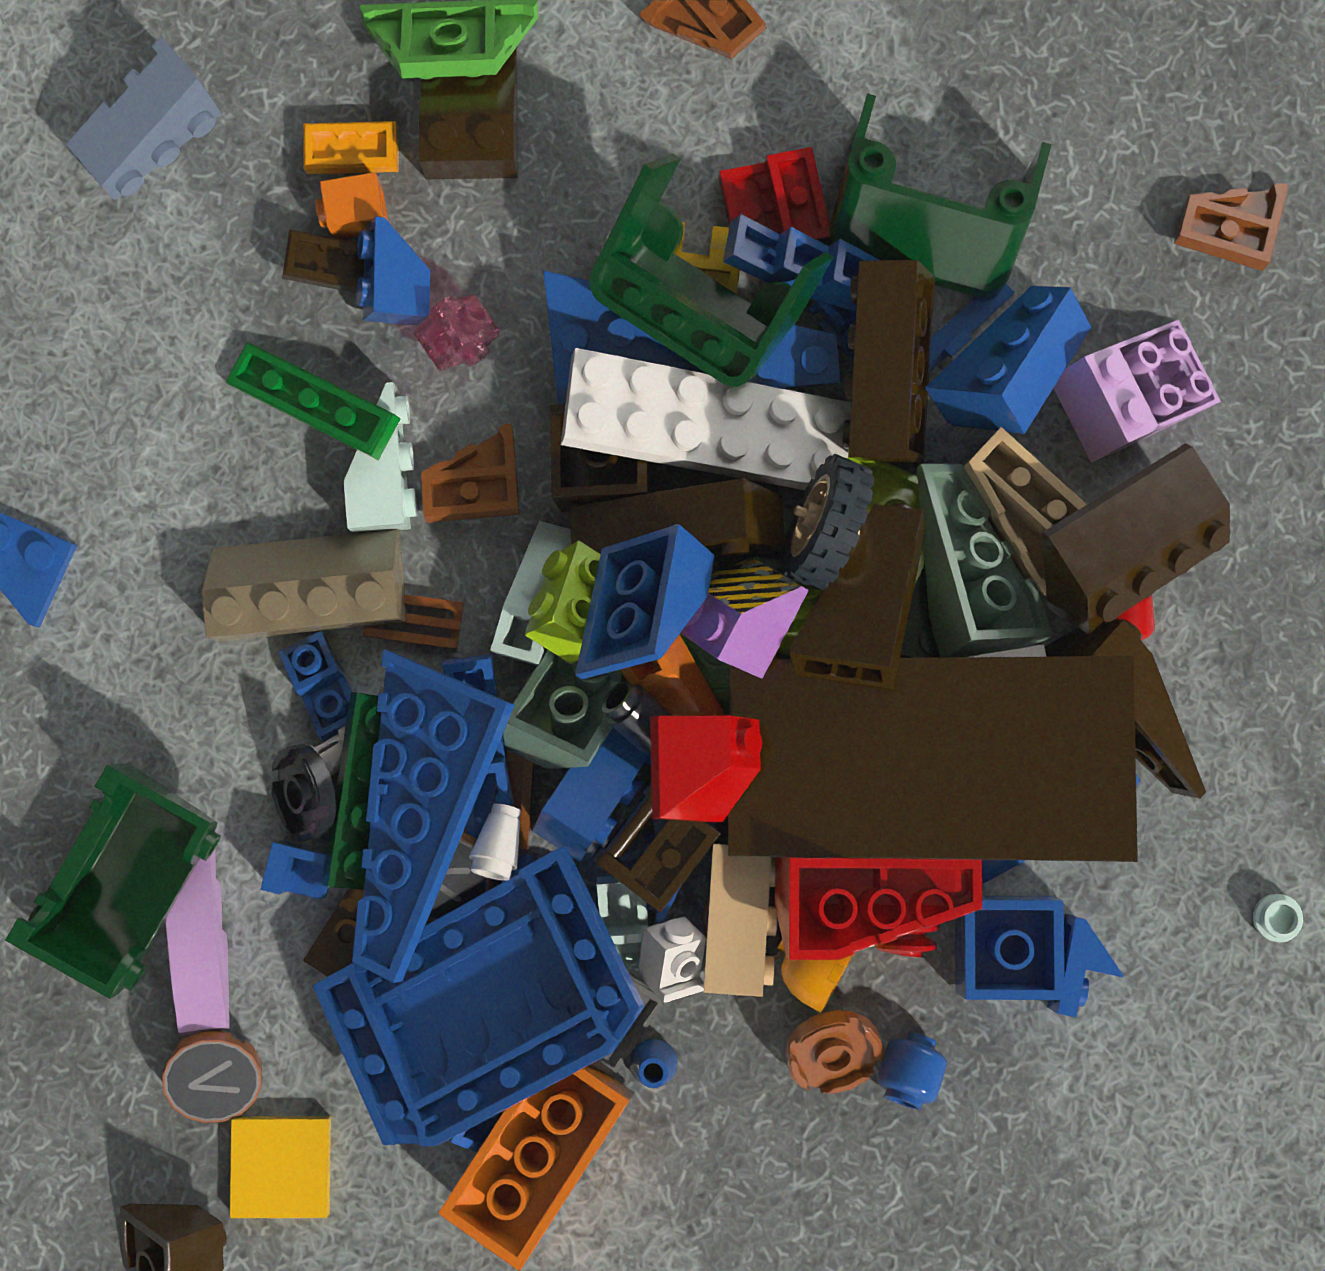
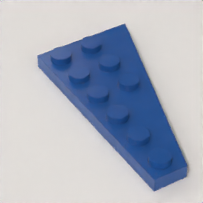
(579, 321)
(422, 789)

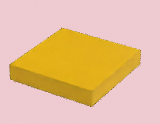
(280, 1167)

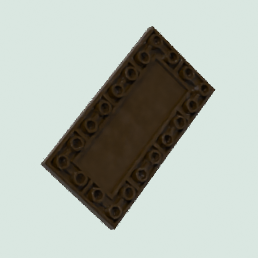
(944, 764)

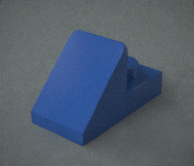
(1081, 953)

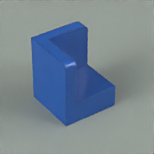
(295, 870)

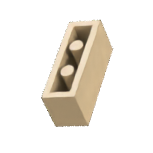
(739, 924)

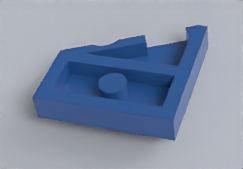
(31, 567)

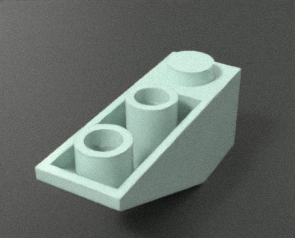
(376, 489)
(514, 618)

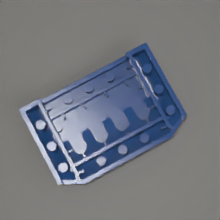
(488, 1009)

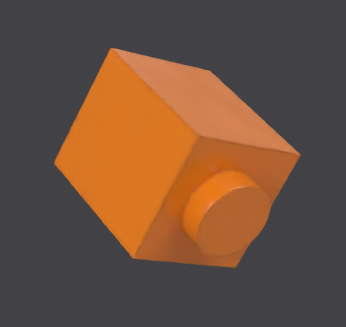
(350, 204)

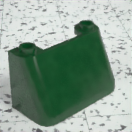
(117, 882)

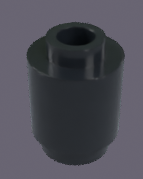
(629, 713)

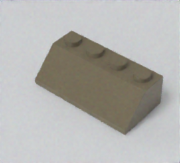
(304, 586)

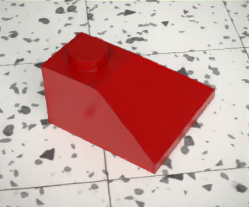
(702, 765)

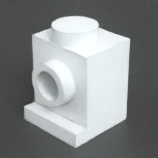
(672, 959)

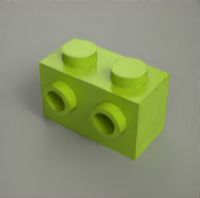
(564, 600)

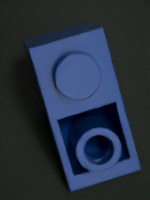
(394, 277)

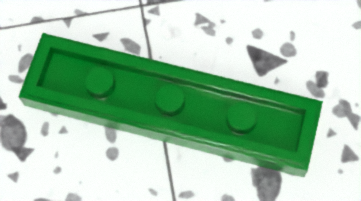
(313, 401)

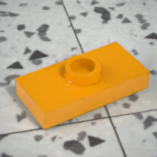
(350, 147)

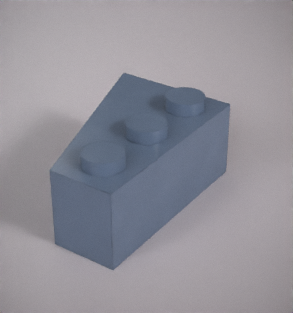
(145, 123)

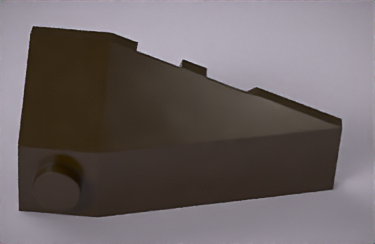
(1158, 734)
(171, 1238)

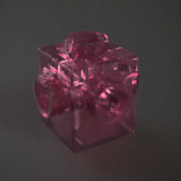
(457, 332)

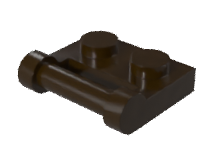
(664, 862)

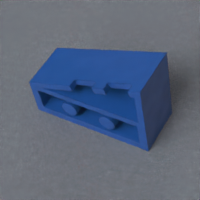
(1012, 363)

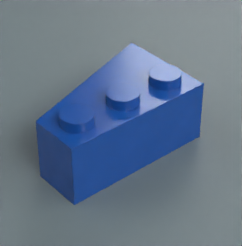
(588, 795)

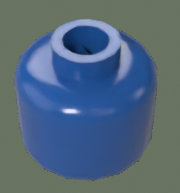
(912, 1071)

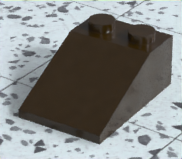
(470, 125)

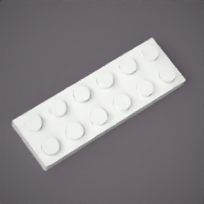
(698, 422)

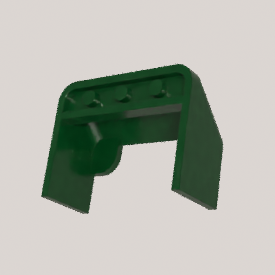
(955, 241)
(681, 304)

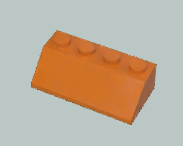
(534, 1163)

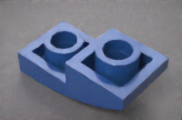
(319, 682)

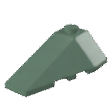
(971, 581)
(560, 715)

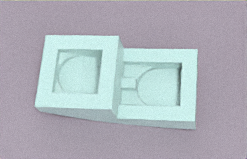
(624, 918)

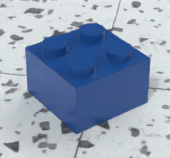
(1011, 949)

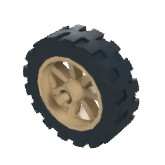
(827, 522)

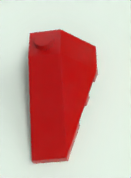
(849, 904)

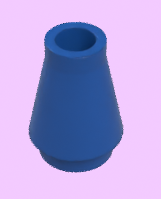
(656, 1052)

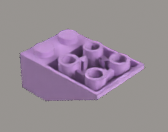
(1134, 390)

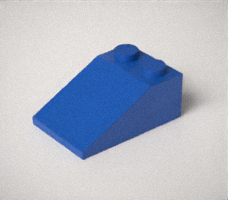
(643, 599)

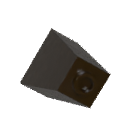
(864, 613)

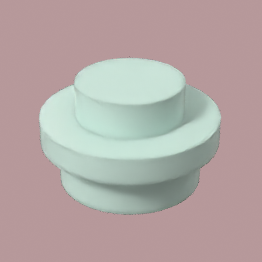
(1278, 918)

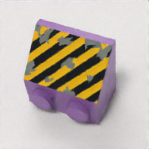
(746, 615)

